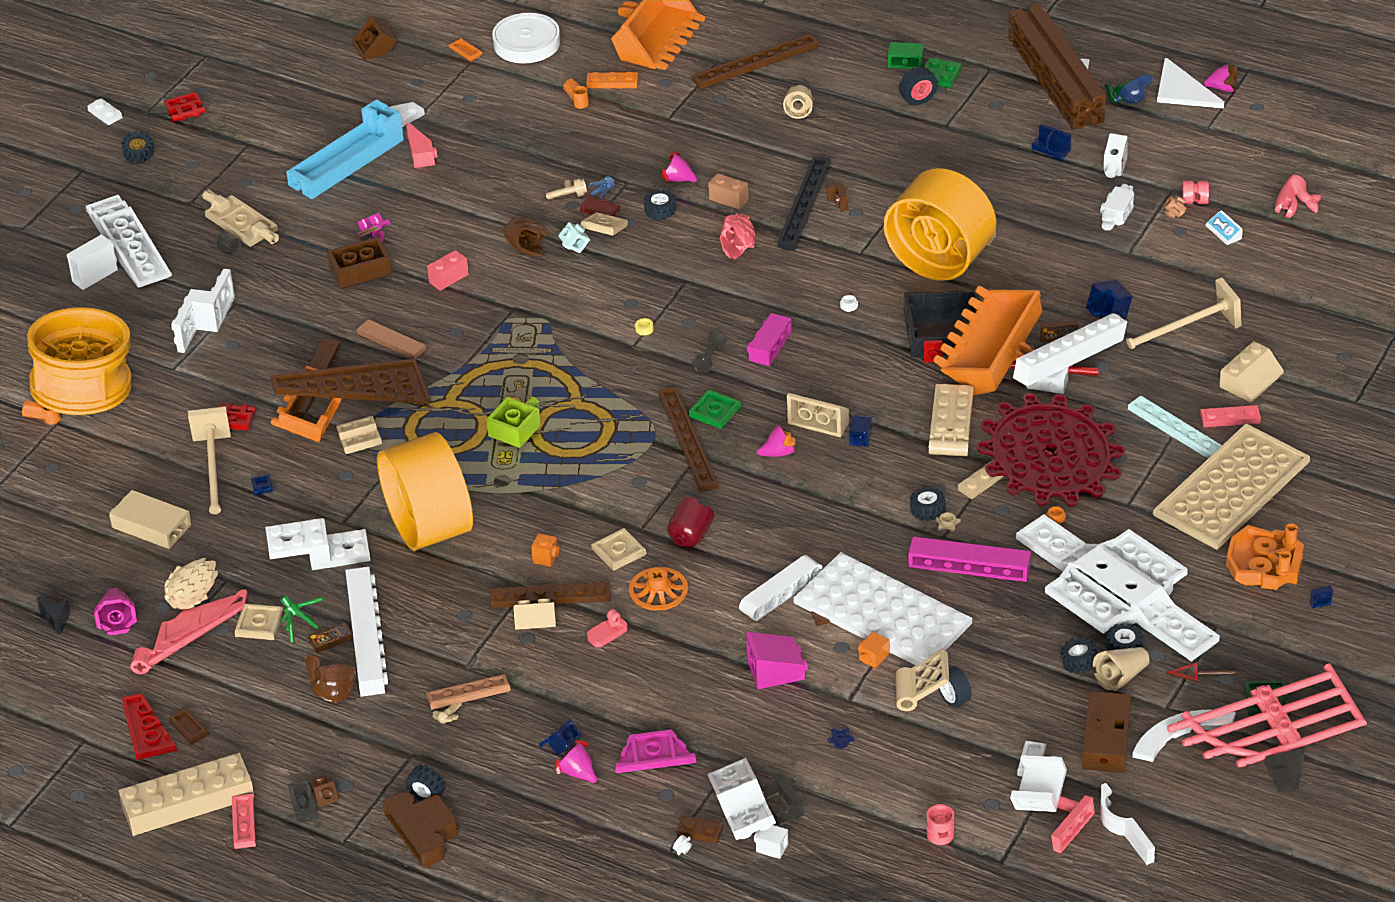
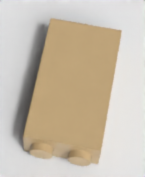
(150, 519)

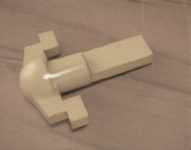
(444, 717)

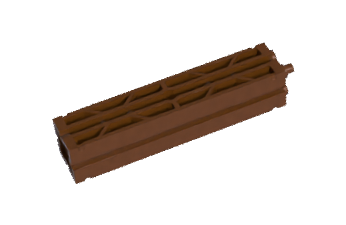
(1057, 67)

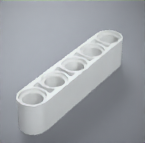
(780, 588)

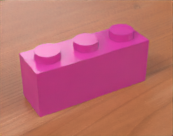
(769, 339)

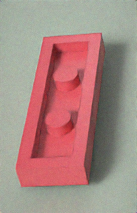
(1230, 416)
(243, 821)

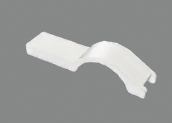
(1125, 827)

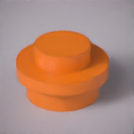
(1056, 514)

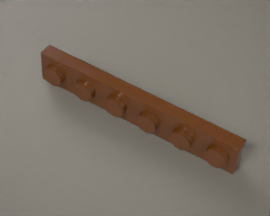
(556, 593)

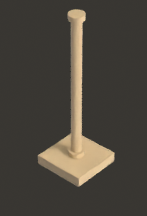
(1227, 303)
(210, 425)

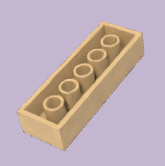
(185, 793)

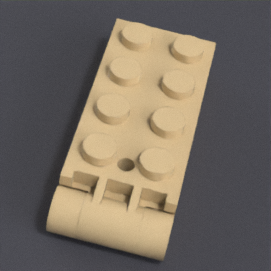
(951, 420)

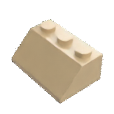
(1250, 372)
(817, 415)

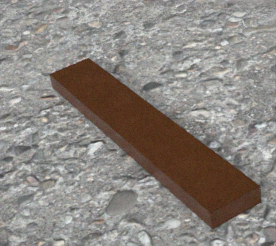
(322, 360)

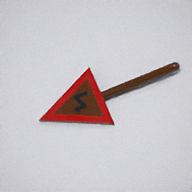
(1191, 672)

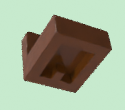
(838, 194)

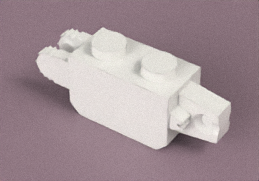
(1117, 207)

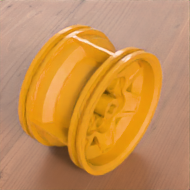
(79, 361)

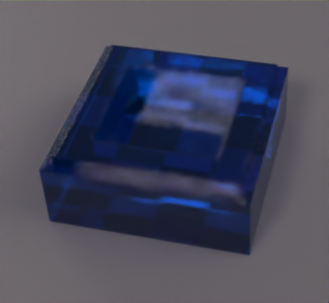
(262, 484)
(1321, 596)

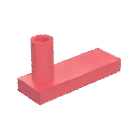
(1079, 815)

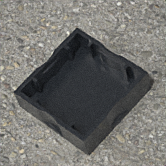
(933, 316)

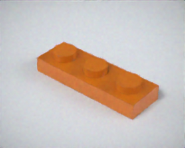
(612, 80)

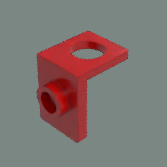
(931, 349)

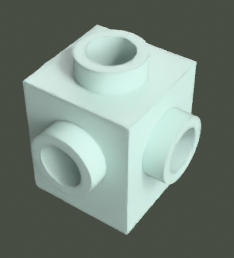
(574, 237)

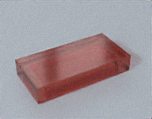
(594, 205)

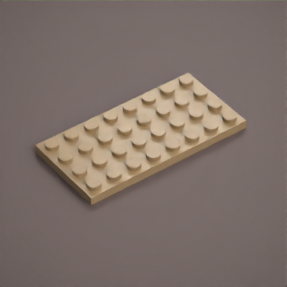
(1231, 486)

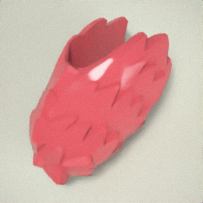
(737, 235)

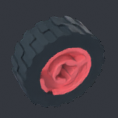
(918, 86)

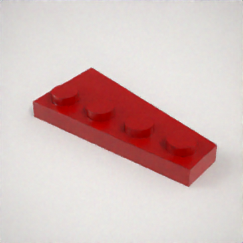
(145, 728)

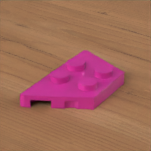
(653, 751)

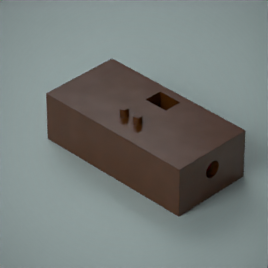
(1106, 732)

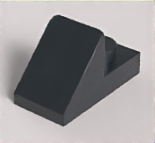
(55, 614)

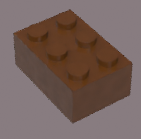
(359, 262)

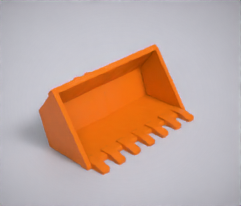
(654, 30)
(991, 338)

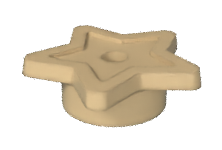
(947, 521)

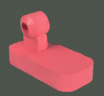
(607, 630)

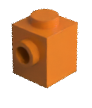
(545, 550)
(874, 649)

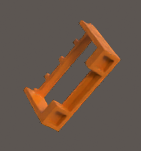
(303, 427)

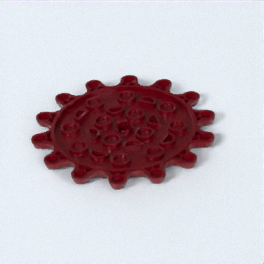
(1078, 444)

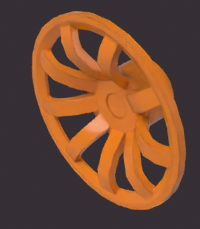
(658, 582)

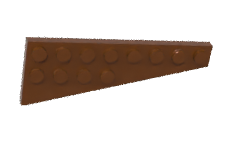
(376, 381)

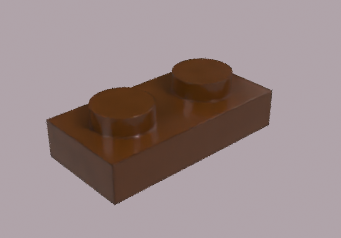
(700, 829)

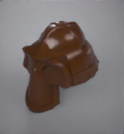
(330, 682)

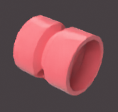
(1195, 192)
(940, 824)

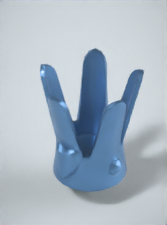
(606, 184)

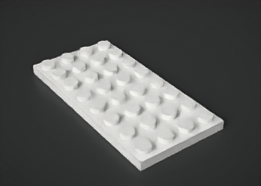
(873, 602)

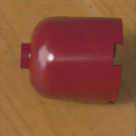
(690, 522)

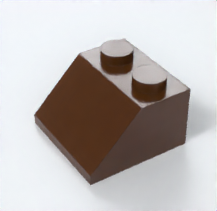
(374, 39)

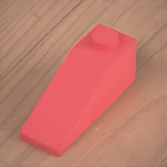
(421, 148)

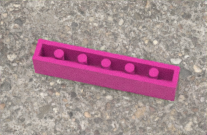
(969, 559)

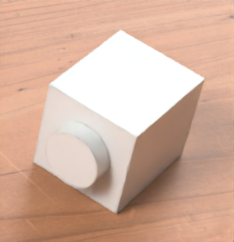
(771, 841)

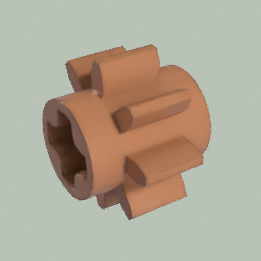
(1174, 206)

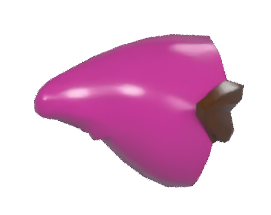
(1223, 79)

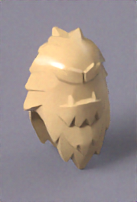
(190, 584)

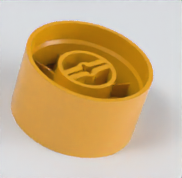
(940, 224)
(425, 491)

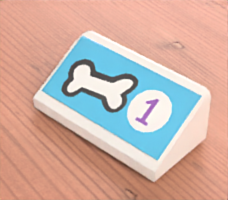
(1224, 228)

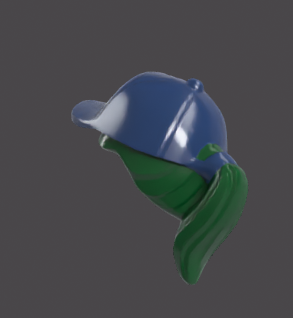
(1131, 91)

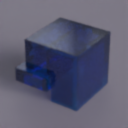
(1109, 298)

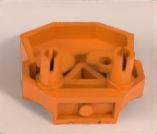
(1265, 556)

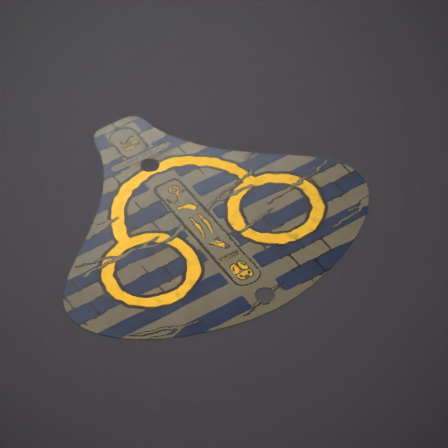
(581, 428)

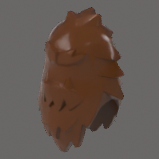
(526, 236)

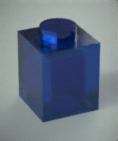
(860, 431)

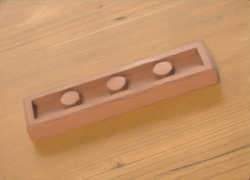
(391, 339)
(468, 691)

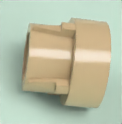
(794, 109)

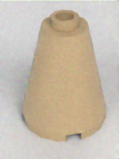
(1119, 666)

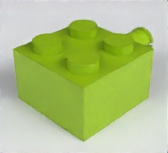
(514, 421)

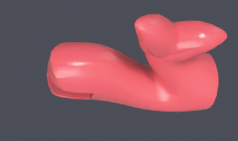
(1287, 199)

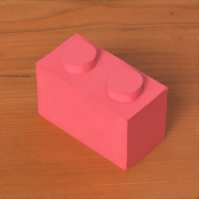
(447, 270)

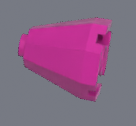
(115, 612)

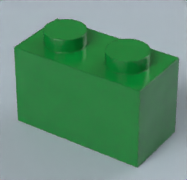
(905, 55)

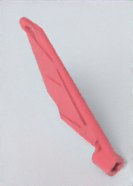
(185, 629)

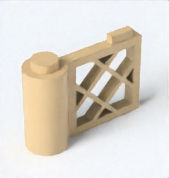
(909, 683)

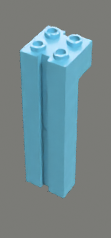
(347, 154)

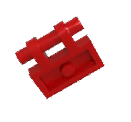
(183, 103)
(239, 416)

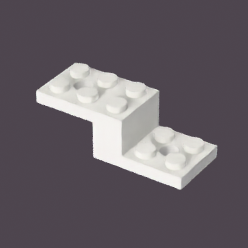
(203, 310)
(311, 538)
(741, 799)

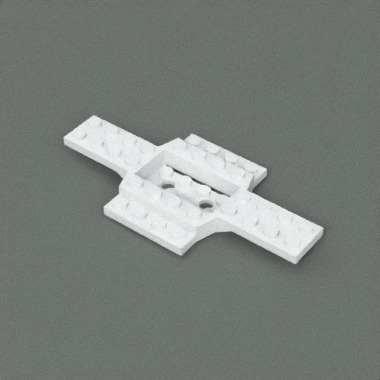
(1129, 562)

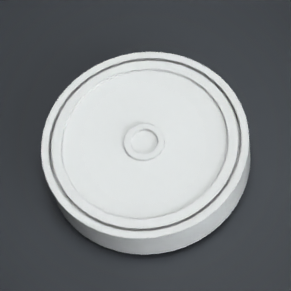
(526, 37)

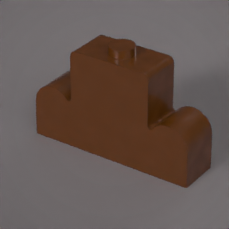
(422, 825)

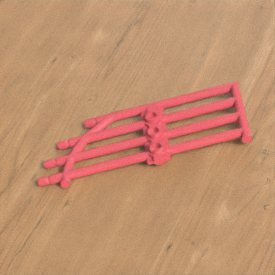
(1276, 717)

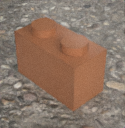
(728, 191)

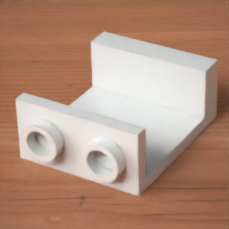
(1040, 783)

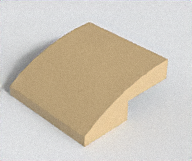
(359, 435)

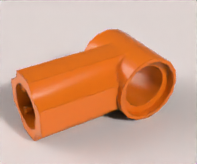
(577, 93)
(35, 410)

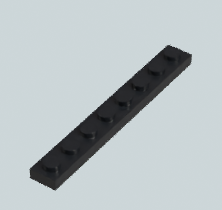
(804, 203)

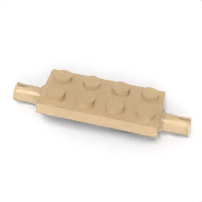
(240, 219)

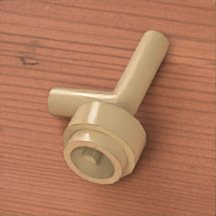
(578, 187)

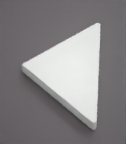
(1181, 88)

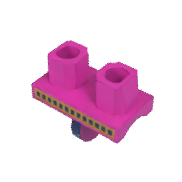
(374, 229)

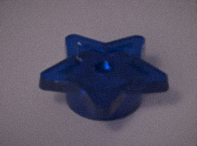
(840, 738)

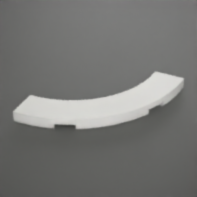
(1158, 735)

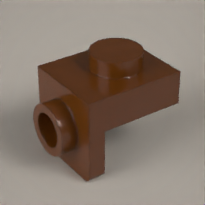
(324, 790)

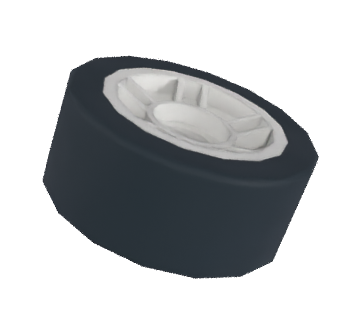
(957, 690)

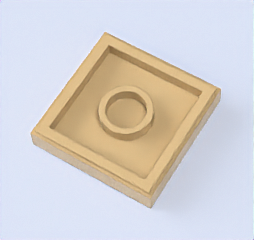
(604, 223)
(618, 549)
(259, 621)

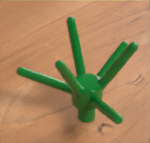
(293, 609)

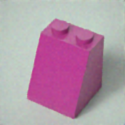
(774, 659)

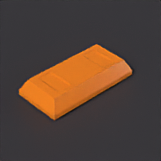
(465, 49)

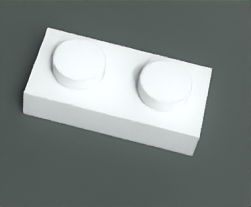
(104, 111)

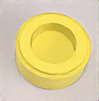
(644, 326)

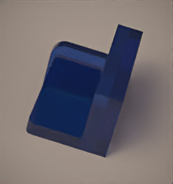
(1052, 142)
(562, 737)

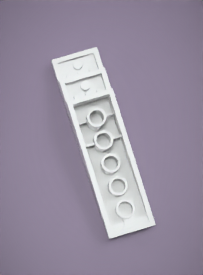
(130, 240)

